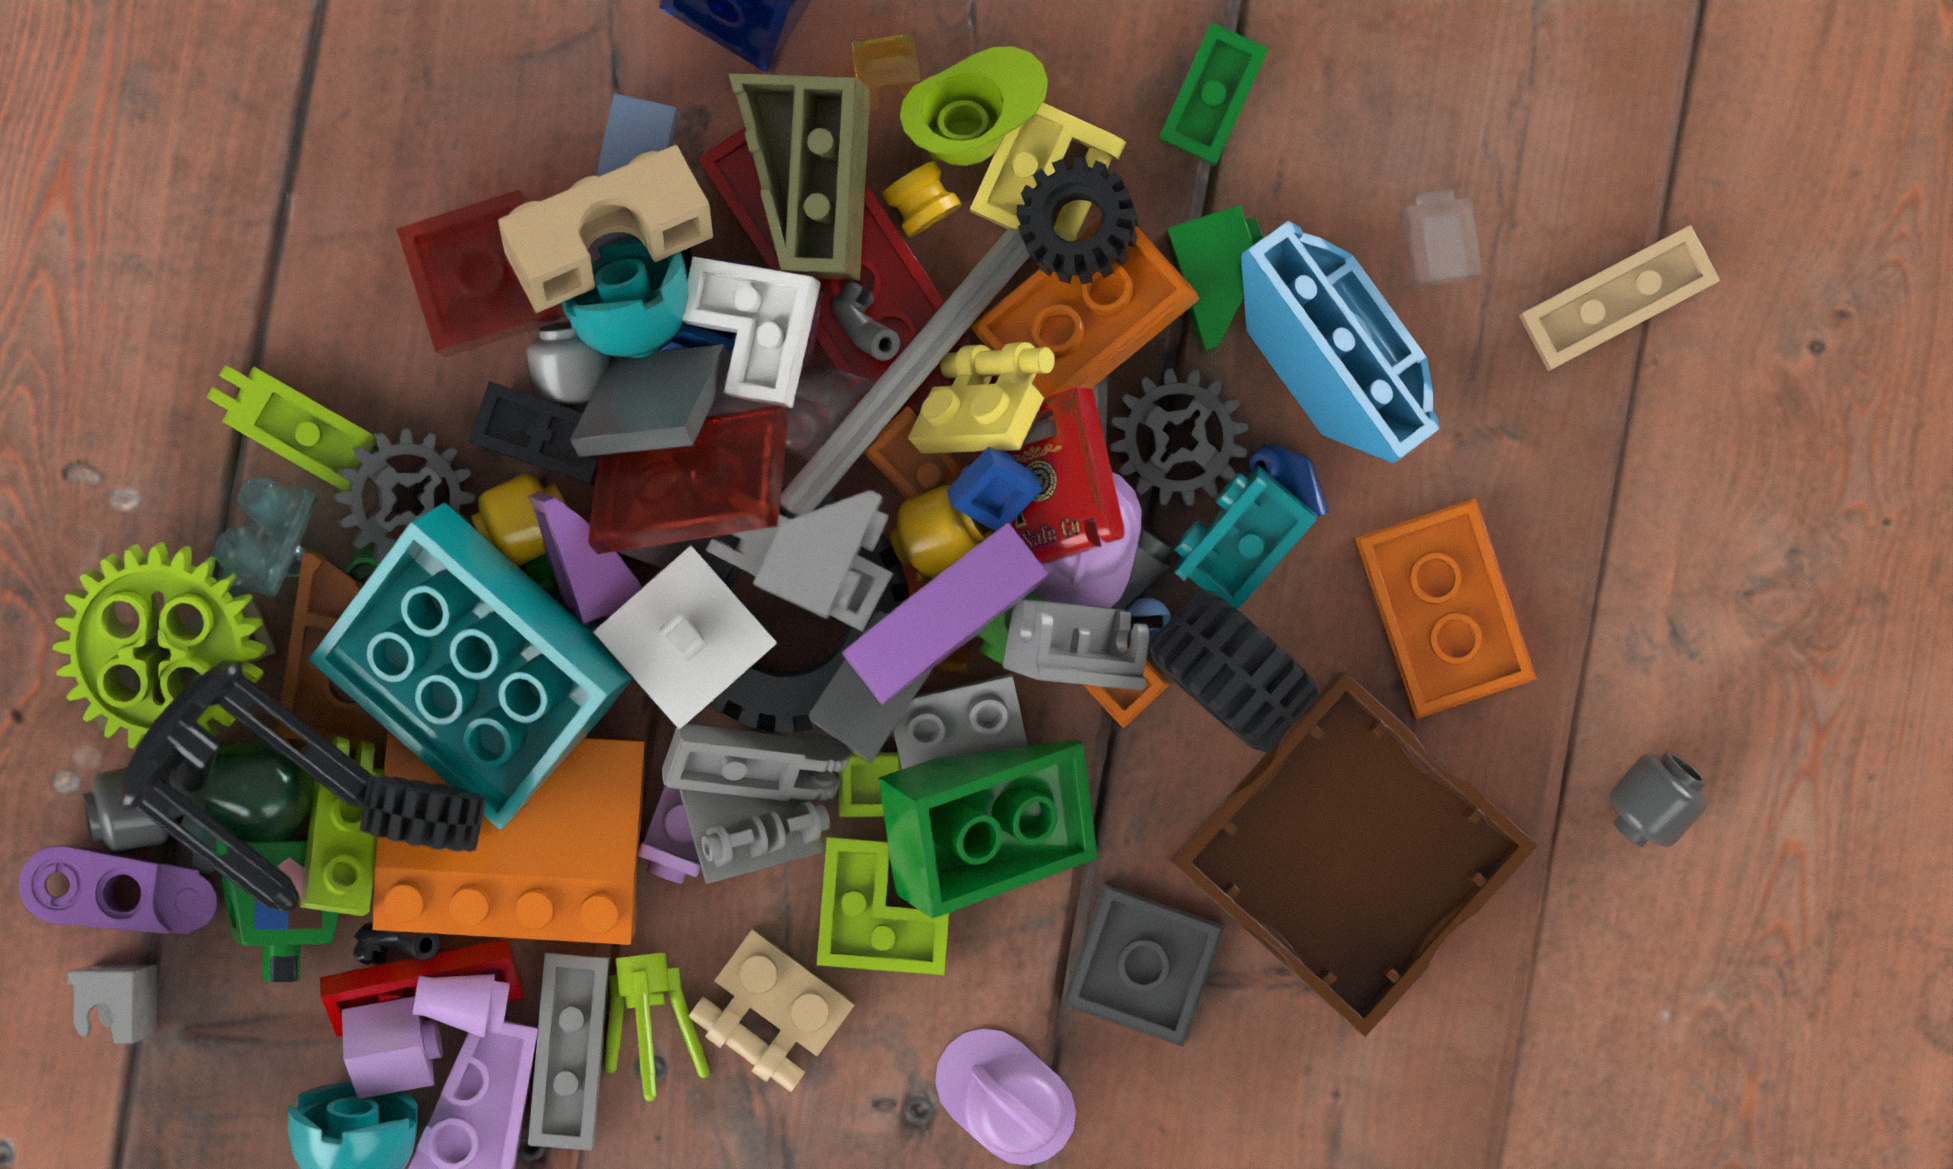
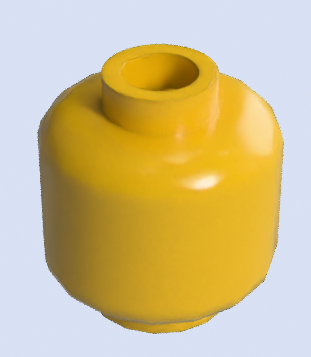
(509, 518)
(934, 533)

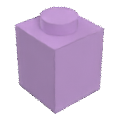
(389, 1047)

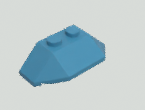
(1337, 344)

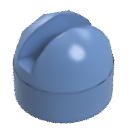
(1148, 607)

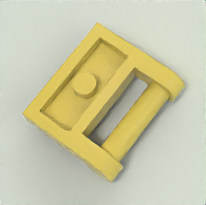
(1034, 147)

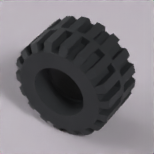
(1233, 670)

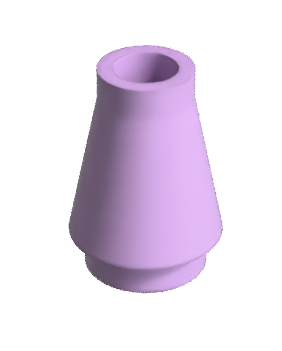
(464, 1002)

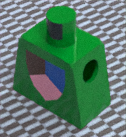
(274, 930)

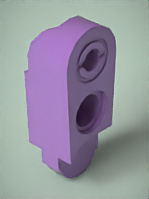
(170, 901)

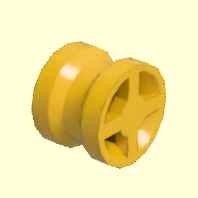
(921, 199)

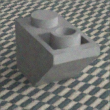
(816, 551)

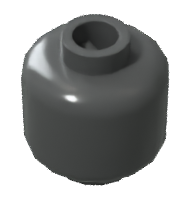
(1658, 799)
(109, 824)

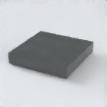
(651, 401)
(1143, 964)

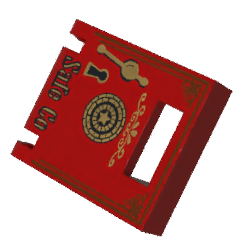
(1073, 480)

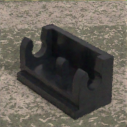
(531, 432)

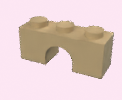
(647, 198)

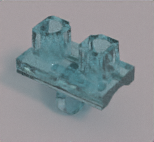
(270, 538)

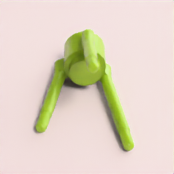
(643, 984)

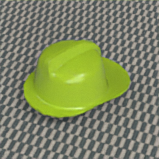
(973, 104)

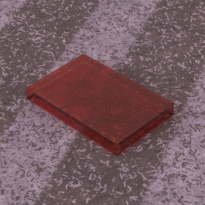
(693, 491)

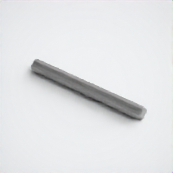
(904, 375)

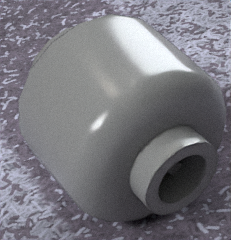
(564, 366)

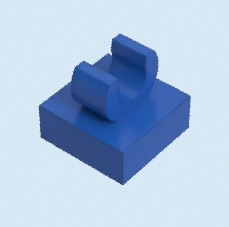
(994, 489)

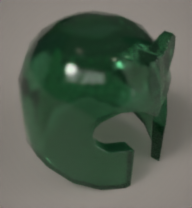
(257, 791)

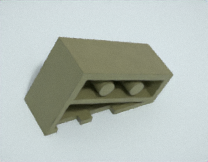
(811, 167)

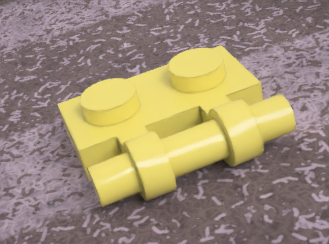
(983, 414)

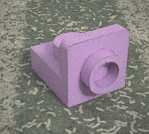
(670, 840)

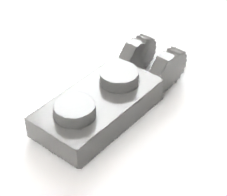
(754, 763)

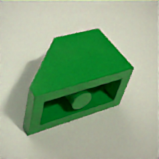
(1210, 260)

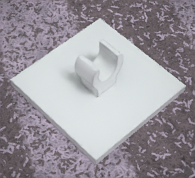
(685, 637)

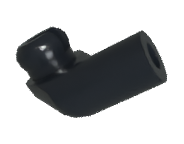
(374, 944)

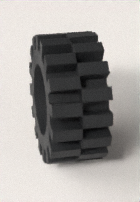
(1065, 186)
(422, 813)

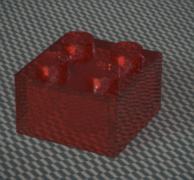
(467, 279)

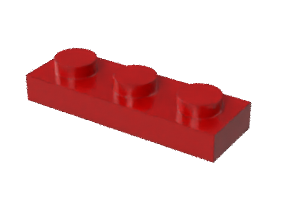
(400, 978)

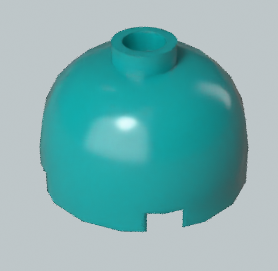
(633, 302)
(346, 1132)

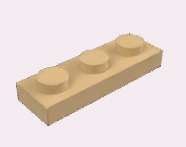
(1619, 298)

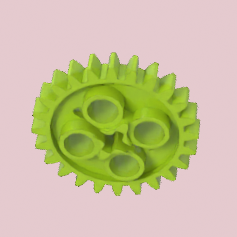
(102, 642)

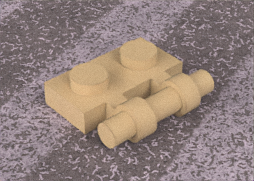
(782, 993)

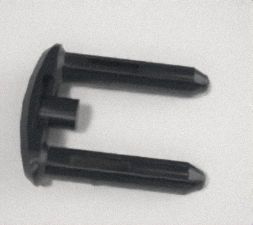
(180, 734)

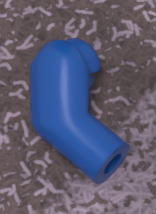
(1292, 471)

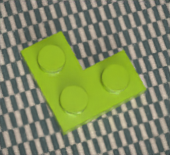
(860, 927)

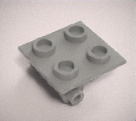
(961, 721)
(751, 833)

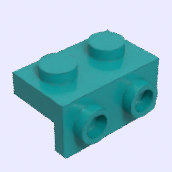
(1244, 538)

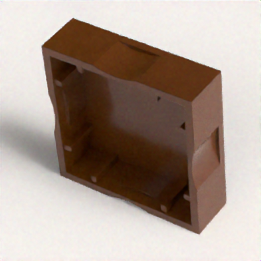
(1353, 853)

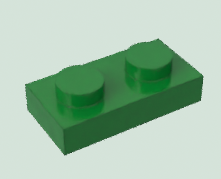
(1213, 94)

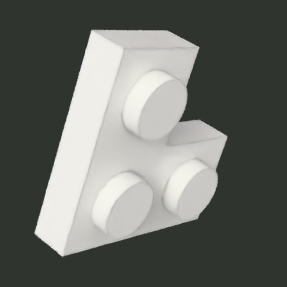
(771, 321)

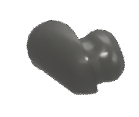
(862, 330)

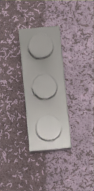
(569, 1051)

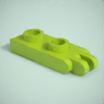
(291, 424)
(337, 852)

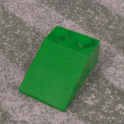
(986, 823)

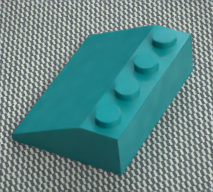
(471, 663)

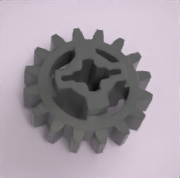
(1154, 419)
(384, 477)

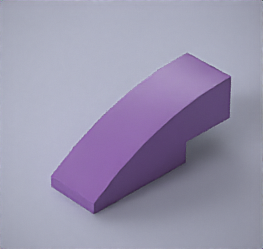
(588, 582)
(945, 613)

